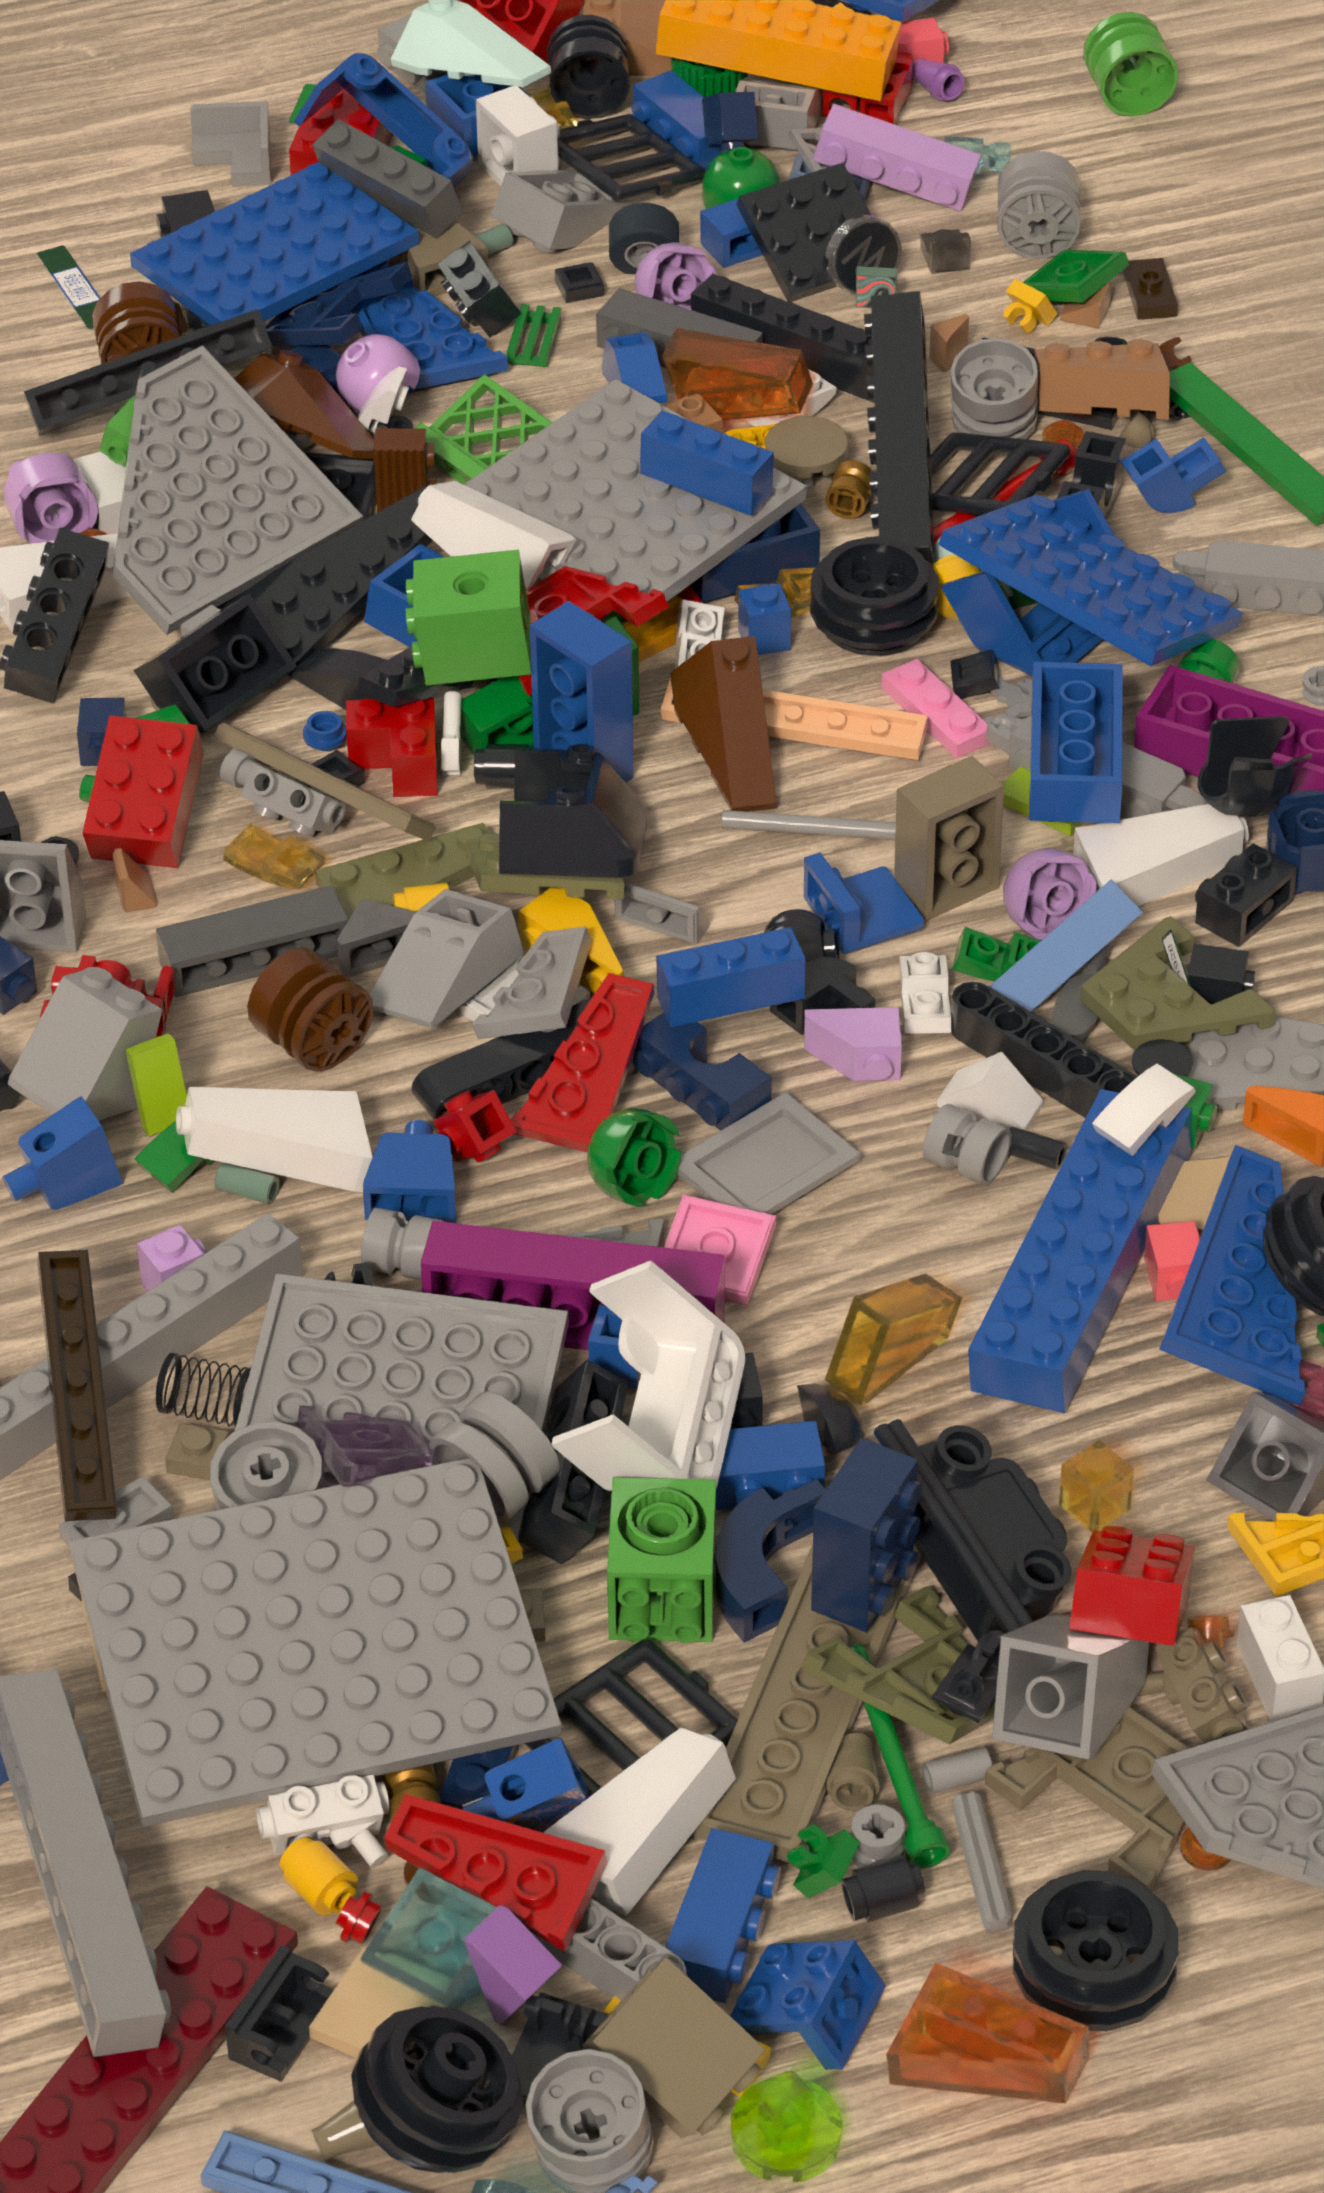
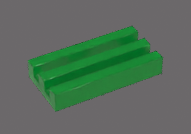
(537, 318)

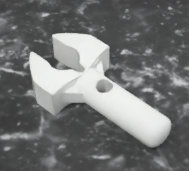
(451, 734)

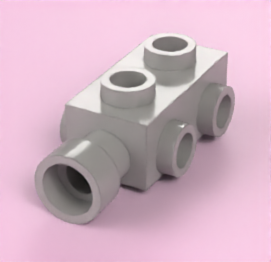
(282, 795)

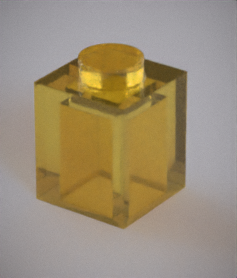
(1096, 1486)

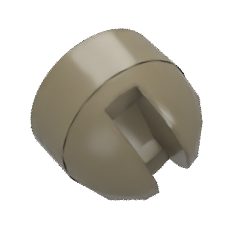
(1138, 432)

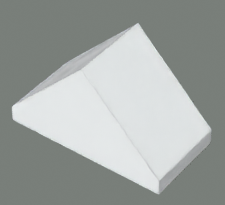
(993, 1092)

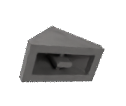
(370, 936)

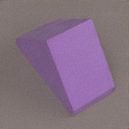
(508, 1962)

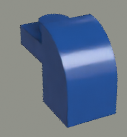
(1169, 481)

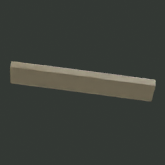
(325, 782)

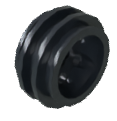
(874, 596)
(1296, 1241)
(1097, 1924)
(421, 2077)

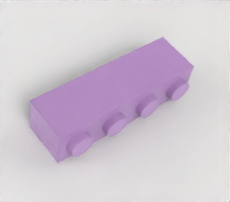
(897, 157)

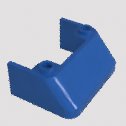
(396, 110)
(1041, 632)

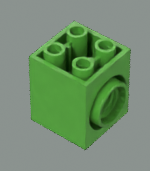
(469, 617)
(662, 1559)

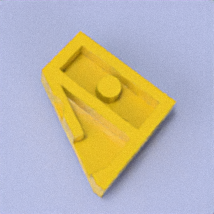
(1283, 1550)

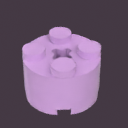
(47, 495)

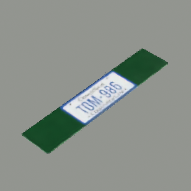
(71, 282)

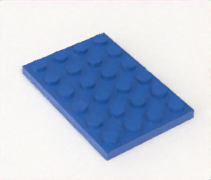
(275, 247)
(1092, 579)

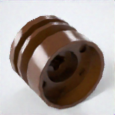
(133, 319)
(310, 1009)

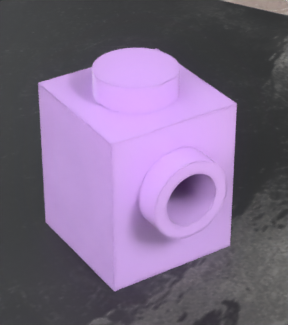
(166, 1255)

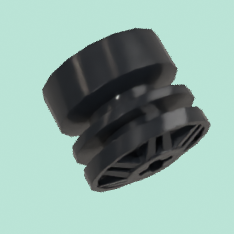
(588, 66)

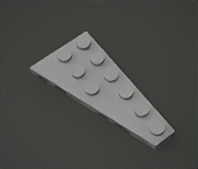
(1278, 1056)

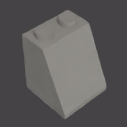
(83, 1045)
(1064, 1686)

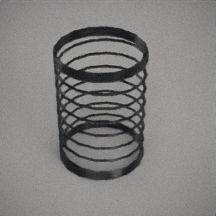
(177, 1381)

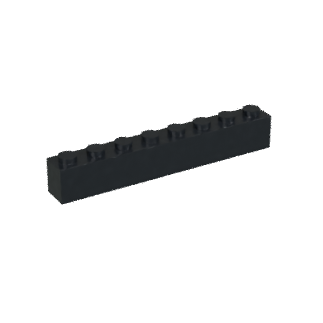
(900, 421)

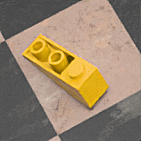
(557, 912)

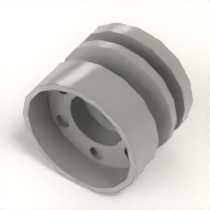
(1038, 204)
(994, 389)
(583, 2095)

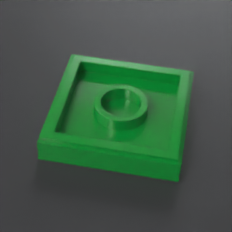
(1077, 274)

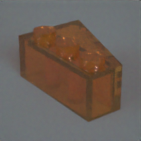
(986, 2042)

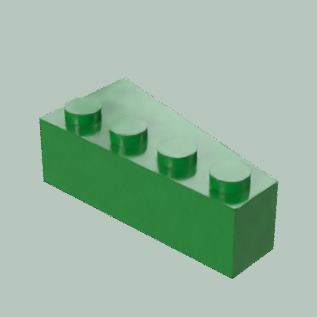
(505, 714)

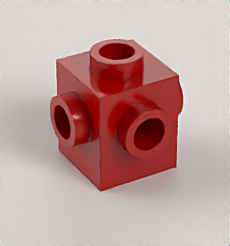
(475, 1125)

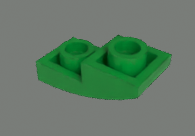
(987, 956)
(168, 1159)

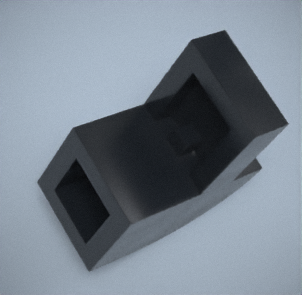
(828, 985)

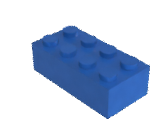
(582, 686)
(1076, 742)

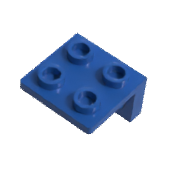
(859, 907)
(812, 1990)

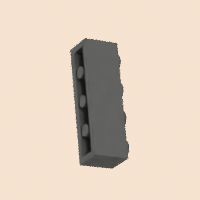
(389, 178)
(635, 313)
(247, 939)

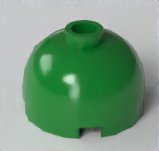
(736, 174)
(634, 1155)

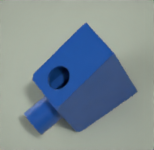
(65, 1159)
(412, 1174)

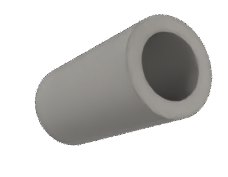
(956, 1770)

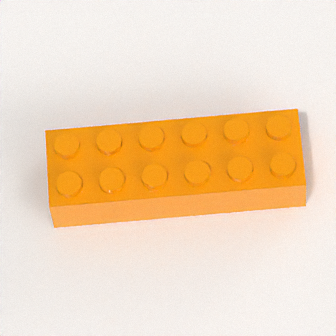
(784, 42)

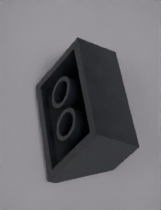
(217, 665)

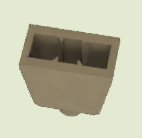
(425, 257)

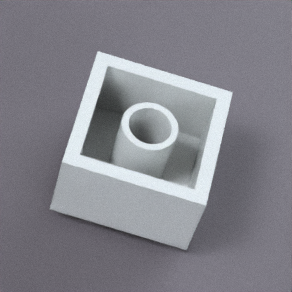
(515, 134)

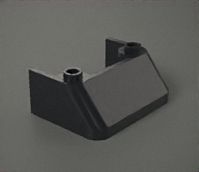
(570, 817)

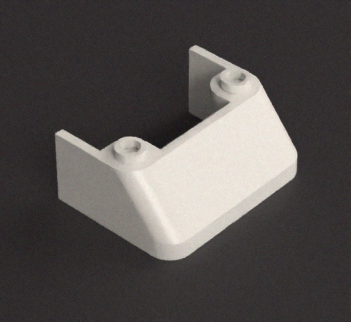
(684, 1392)

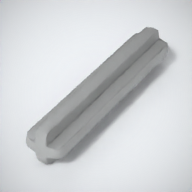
(982, 1862)

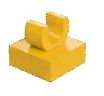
(1030, 303)

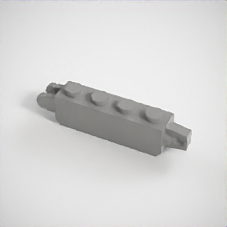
(1258, 575)
(1147, 781)

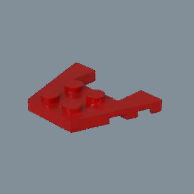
(592, 595)

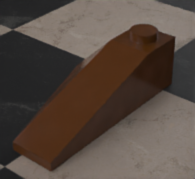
(305, 403)
(724, 711)

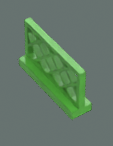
(459, 461)

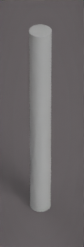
(808, 825)

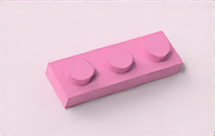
(948, 716)

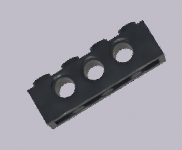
(42, 671)
(568, 1508)

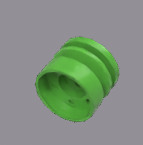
(1130, 64)

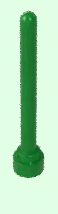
(924, 1840)

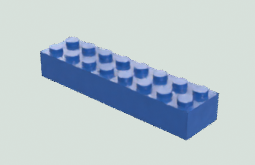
(1075, 1263)

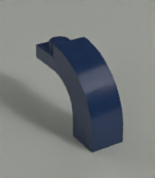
(758, 1527)

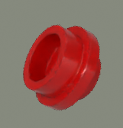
(358, 1917)

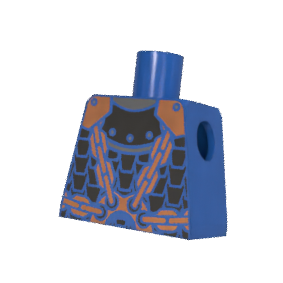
(533, 1788)

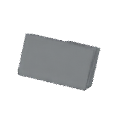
(233, 136)

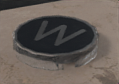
(864, 244)

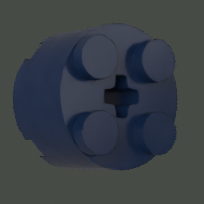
(1298, 837)

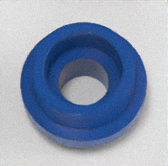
(324, 731)

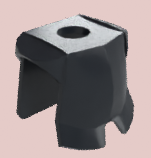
(1239, 769)

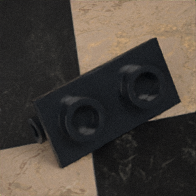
(972, 1679)

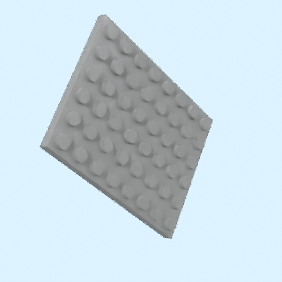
(312, 1640)

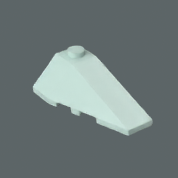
(464, 43)

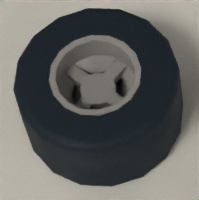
(637, 231)

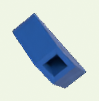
(635, 363)

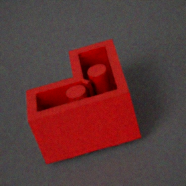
(395, 739)

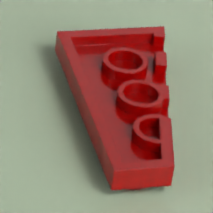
(588, 1067)
(528, 1871)

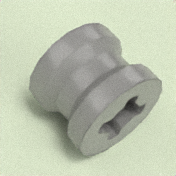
(866, 1828)

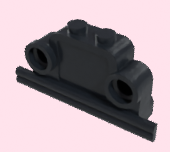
(984, 1529)

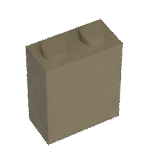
(679, 2048)

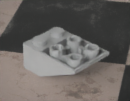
(781, 108)
(446, 958)

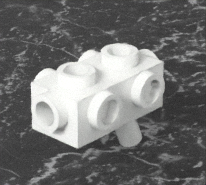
(330, 1813)

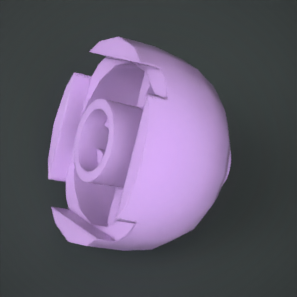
(672, 273)
(368, 362)
(1046, 890)

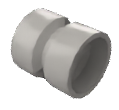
(962, 1142)
(394, 1242)

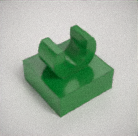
(824, 1862)

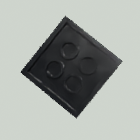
(796, 224)

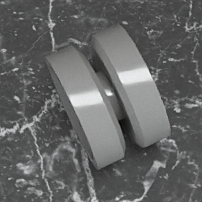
(505, 1446)
(264, 1464)

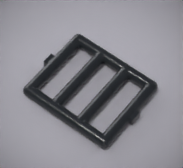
(642, 138)
(982, 448)
(610, 1677)

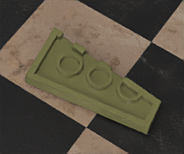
(413, 864)

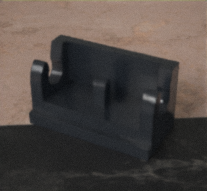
(276, 2014)

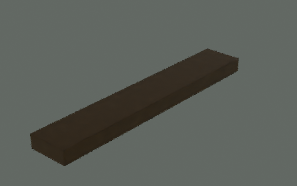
(76, 1386)

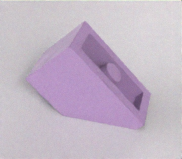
(856, 1041)

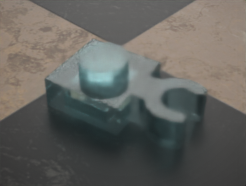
(992, 156)

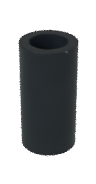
(1037, 1148)

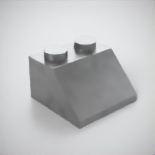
(1273, 1458)

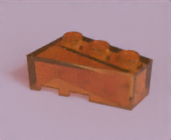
(737, 374)

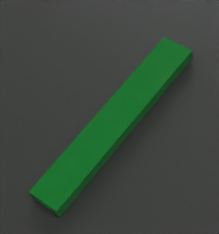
(1249, 440)

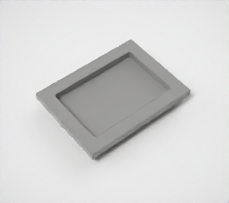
(767, 1158)

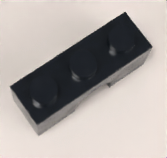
(1098, 469)

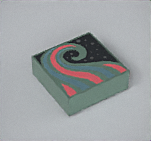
(874, 282)

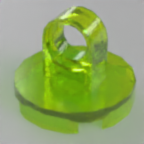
(786, 2128)

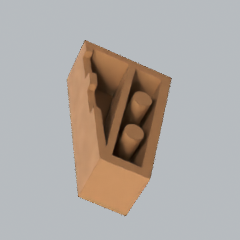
(1103, 377)

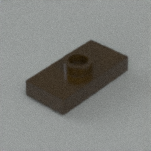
(1150, 289)

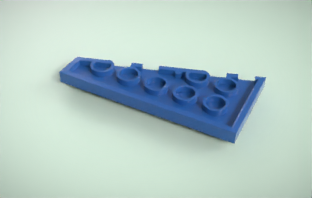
(430, 333)
(1231, 1304)

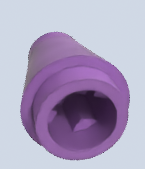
(940, 79)

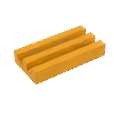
(656, 632)

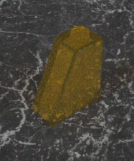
(890, 1334)

